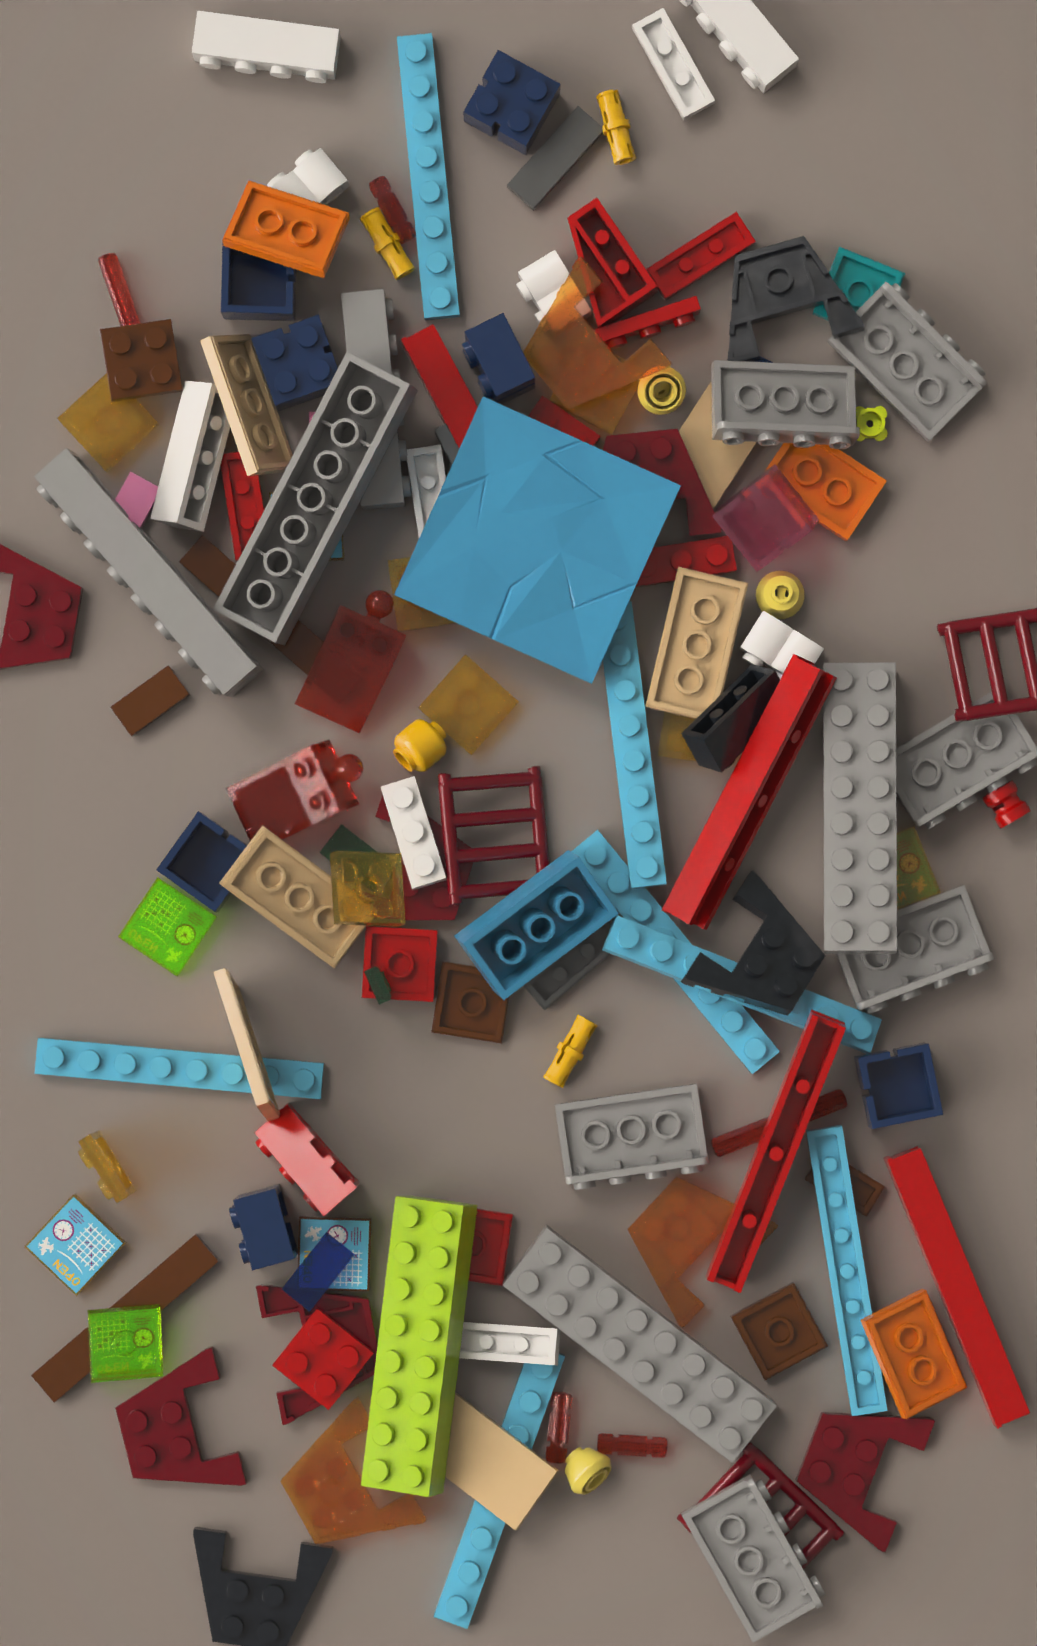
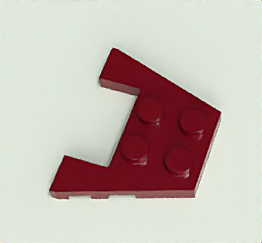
(667, 456)
(39, 613)
(433, 900)
(349, 1311)
(162, 1434)
(845, 1459)

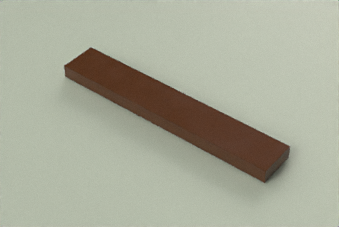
(214, 570)
(158, 1287)

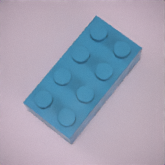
(536, 924)

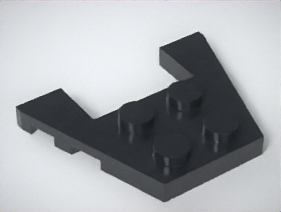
(782, 282)
(774, 964)
(253, 1606)

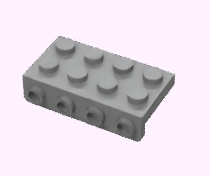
(910, 361)
(783, 404)
(957, 761)
(933, 944)
(631, 1136)
(753, 1557)

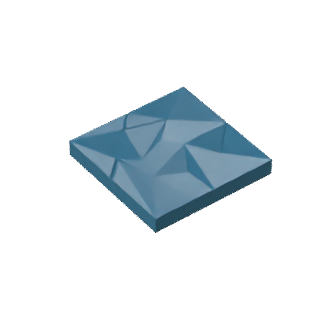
(537, 540)

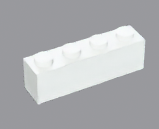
(747, 39)
(266, 46)
(192, 458)

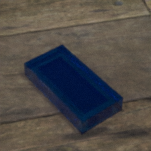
(318, 1271)

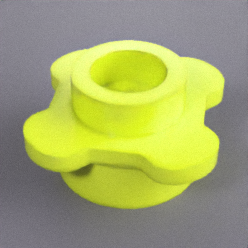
(877, 416)

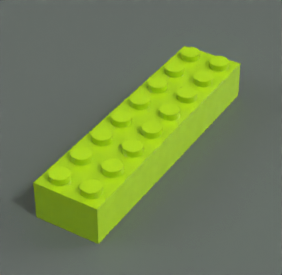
(419, 1345)

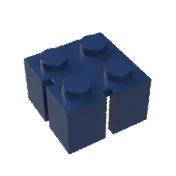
(514, 99)
(256, 288)
(499, 360)
(296, 363)
(202, 860)
(899, 1085)
(264, 1231)

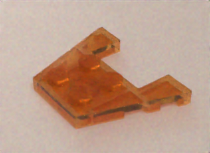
(575, 357)
(673, 1235)
(330, 1491)

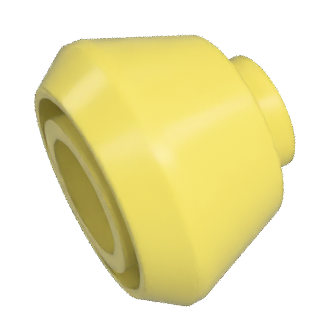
(662, 391)
(780, 605)
(586, 1469)

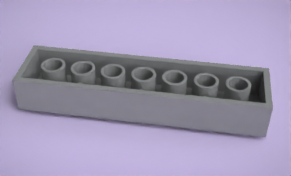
(315, 499)
(148, 572)
(860, 810)
(639, 1343)

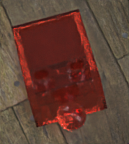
(348, 669)
(297, 791)

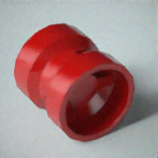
(1006, 804)

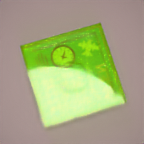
(167, 926)
(125, 1343)

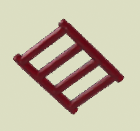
(986, 626)
(452, 820)
(777, 1481)

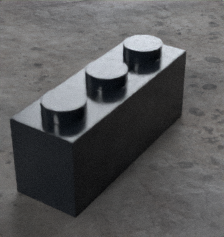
(729, 721)

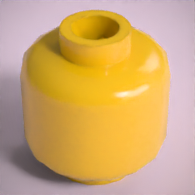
(420, 745)

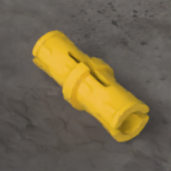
(616, 127)
(387, 243)
(570, 1051)

